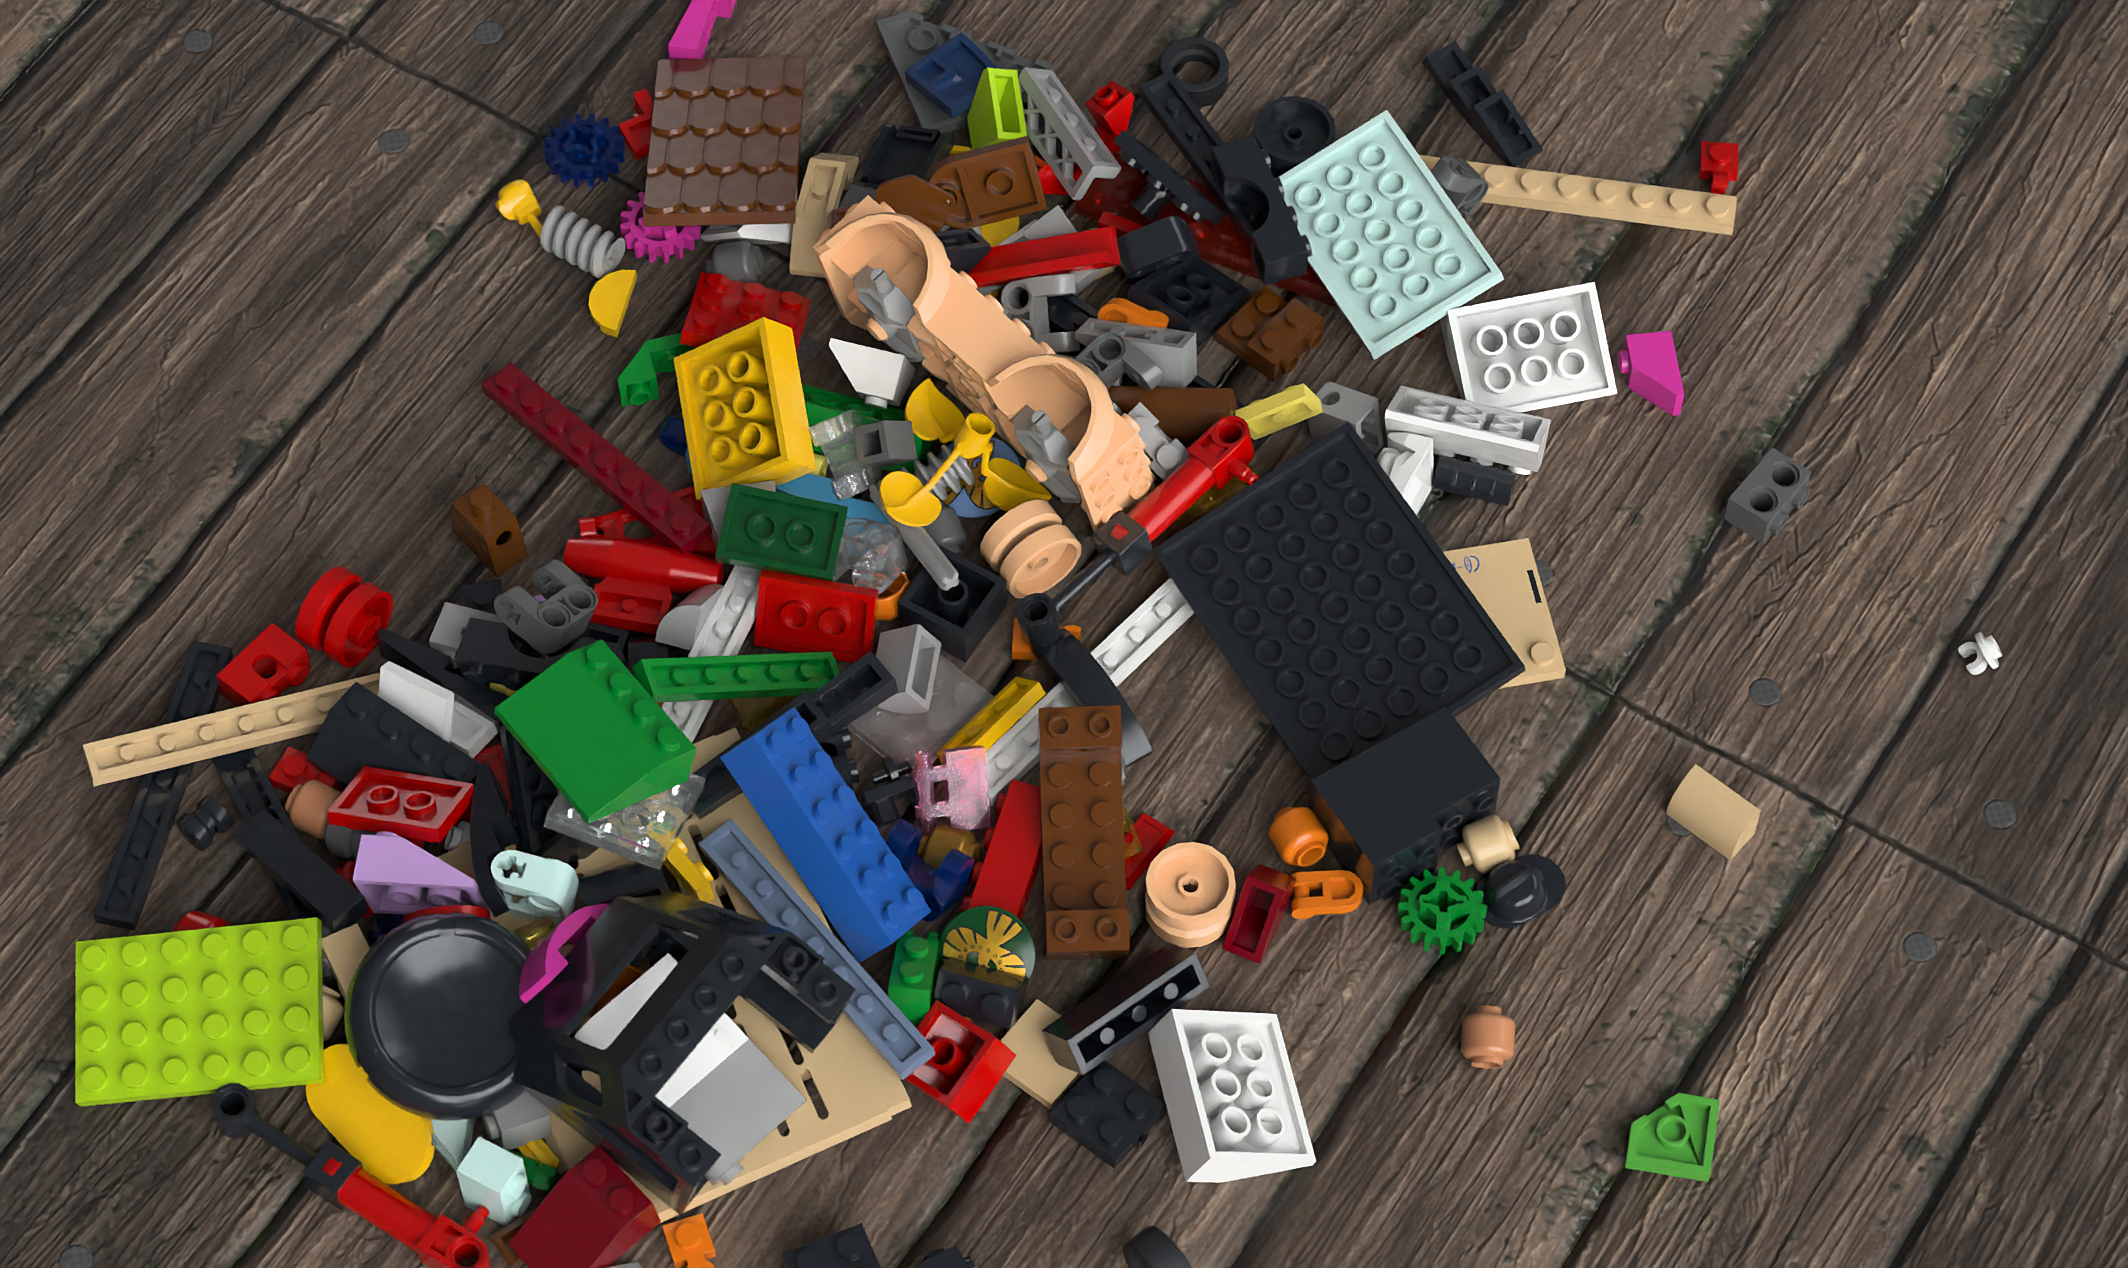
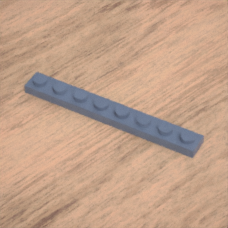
(781, 906)

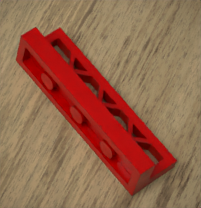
(1047, 257)

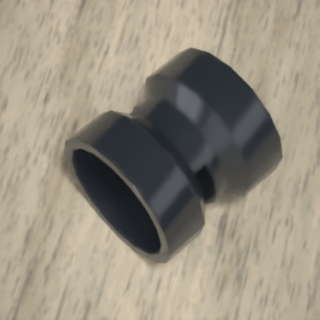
(204, 823)

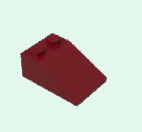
(586, 1218)

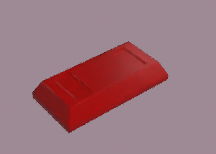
(1153, 839)

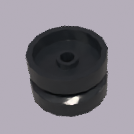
(1293, 131)

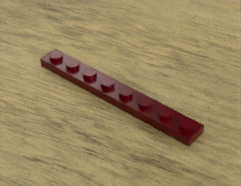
(597, 459)

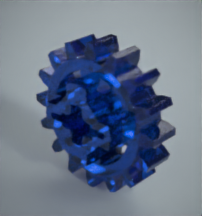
(584, 150)

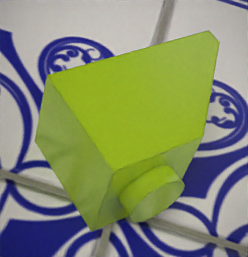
(996, 109)

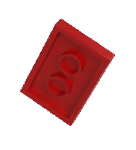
(815, 616)
(402, 804)

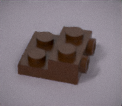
(1271, 333)

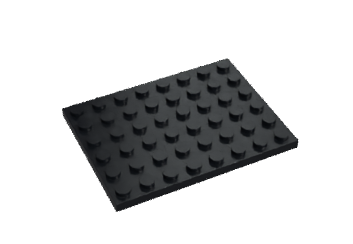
(1336, 604)

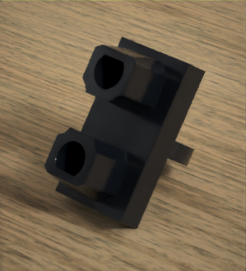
(881, 799)

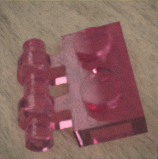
(965, 788)

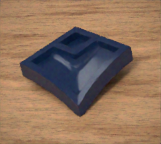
(950, 74)

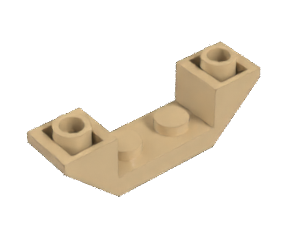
(819, 195)

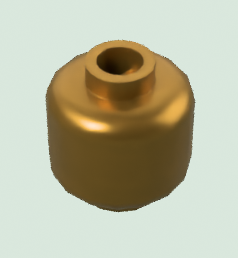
(942, 840)

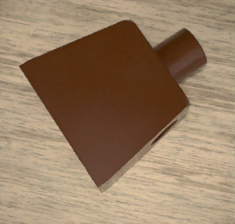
(482, 518)

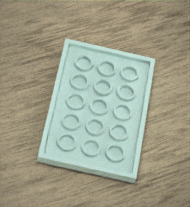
(1385, 235)

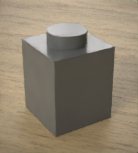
(885, 443)

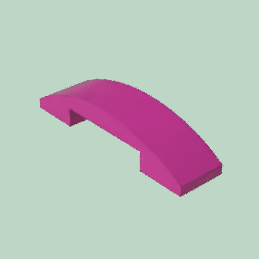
(545, 961)

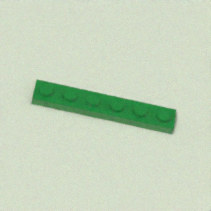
(735, 676)

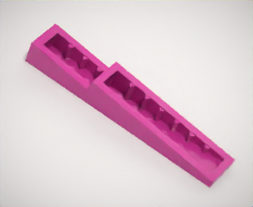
(696, 28)

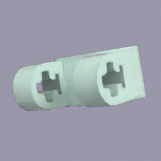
(546, 882)

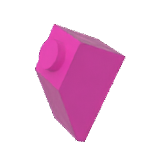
(1653, 369)

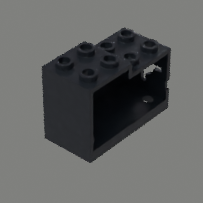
(1404, 803)

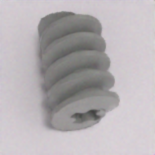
(580, 244)
(959, 469)

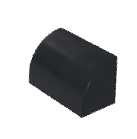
(624, 880)

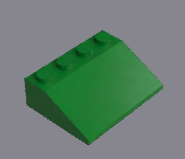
(597, 733)

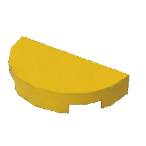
(610, 300)

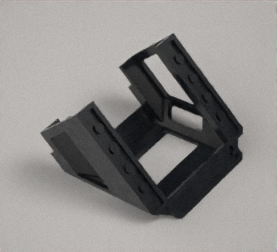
(723, 960)

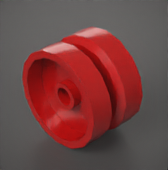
(343, 616)

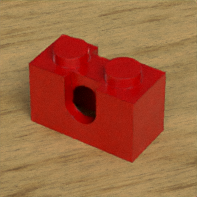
(267, 654)

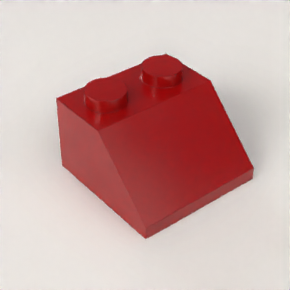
(964, 1065)

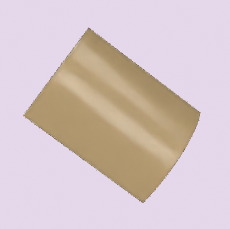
(1713, 812)

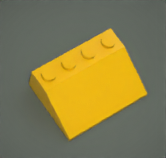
(745, 408)

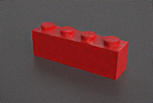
(1012, 852)

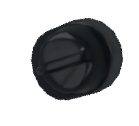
(1521, 890)

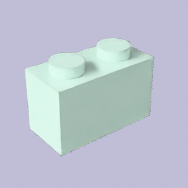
(494, 1180)

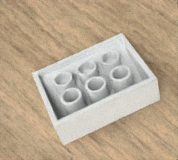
(1530, 350)
(1470, 429)
(1230, 1094)

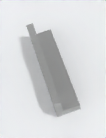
(1068, 123)

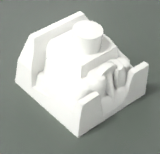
(1409, 466)

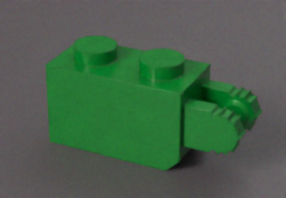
(914, 975)

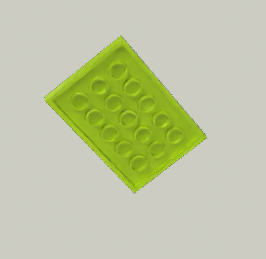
(199, 1011)

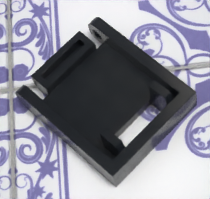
(913, 153)

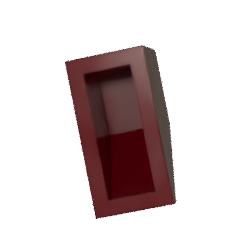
(1259, 912)

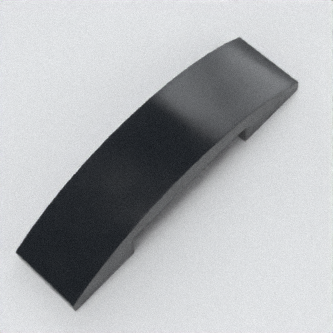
(1091, 686)

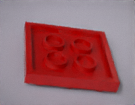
(728, 305)

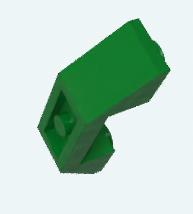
(638, 380)

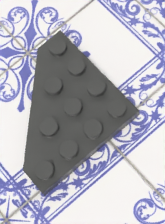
(911, 39)

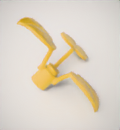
(937, 417)

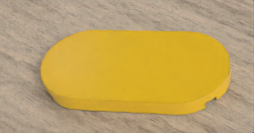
(382, 1136)

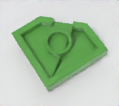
(1675, 1138)

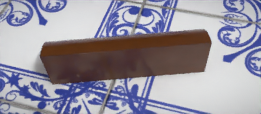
(1180, 411)

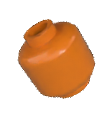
(1298, 836)

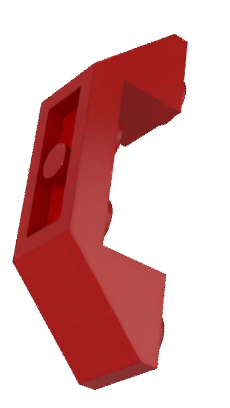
(1111, 111)

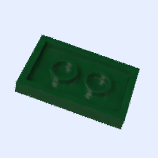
(781, 533)

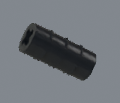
(1474, 480)

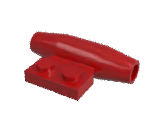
(638, 578)

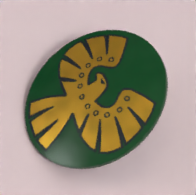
(989, 939)

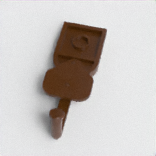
(987, 182)

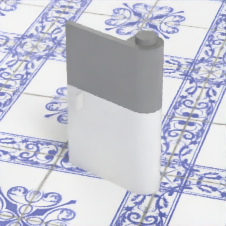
(721, 1089)

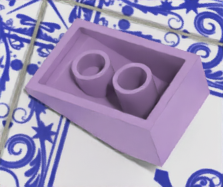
(405, 878)

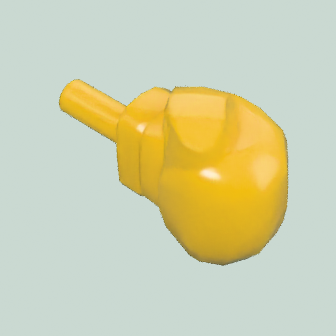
(519, 204)

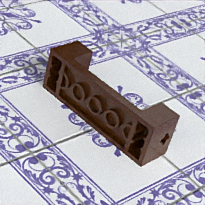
(1083, 833)

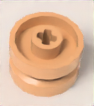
(1030, 548)
(1190, 894)

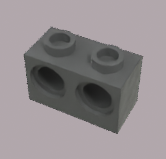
(1763, 492)

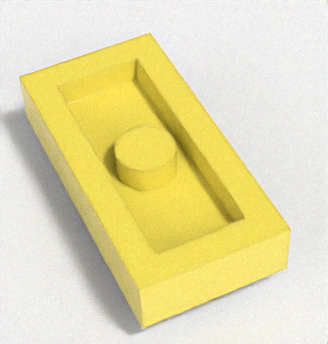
(1280, 410)

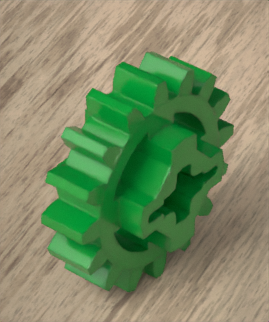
(1460, 906)

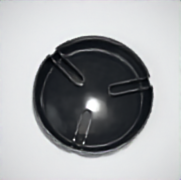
(436, 1013)

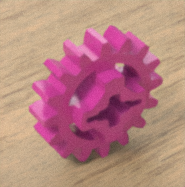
(655, 240)

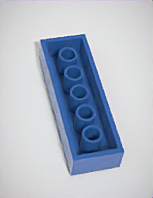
(826, 835)

